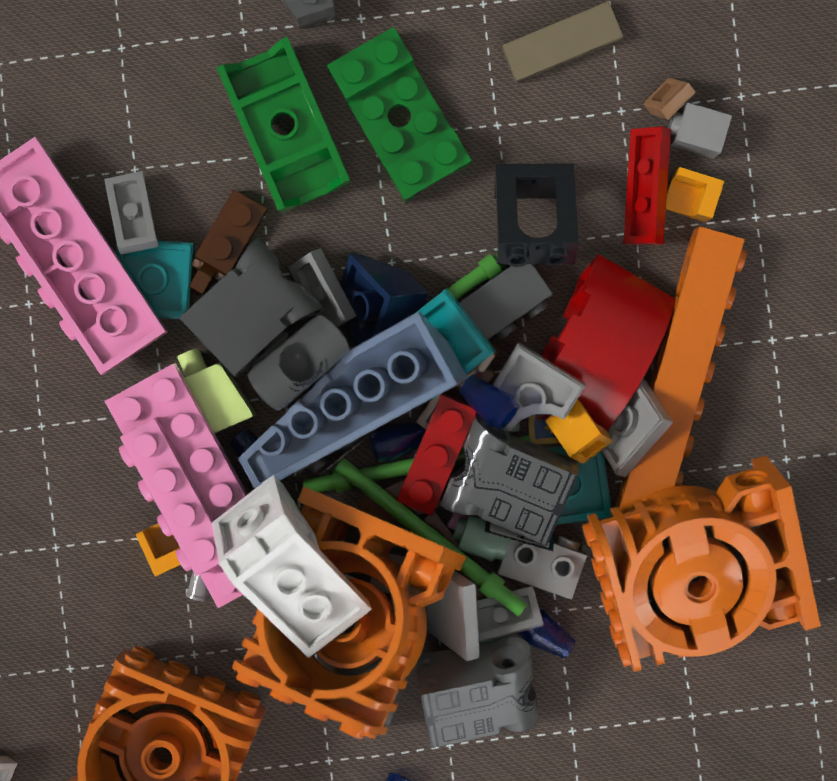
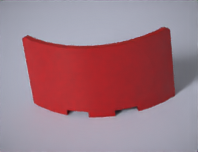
(610, 336)

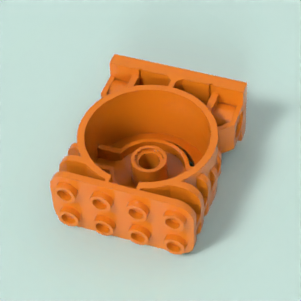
(728, 599)
(144, 681)
(363, 699)

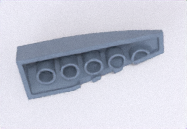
(357, 396)

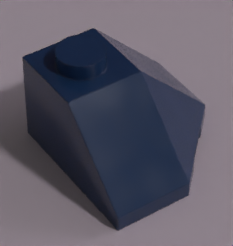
(378, 296)

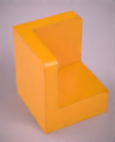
(693, 194)
(579, 433)
(158, 549)

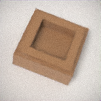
(669, 98)

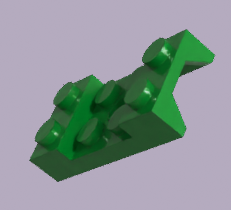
(382, 78)
(297, 164)

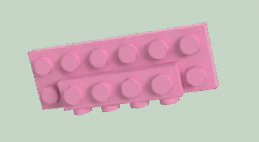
(72, 260)
(179, 469)

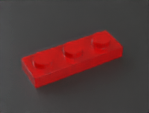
(647, 186)
(437, 454)

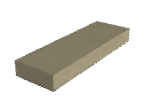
(562, 42)

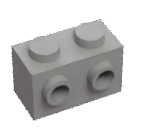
(544, 569)

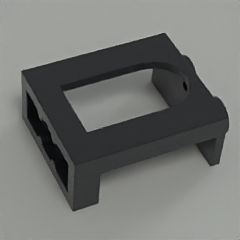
(536, 182)

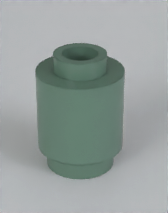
(475, 541)

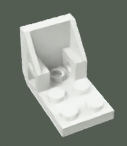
(280, 569)

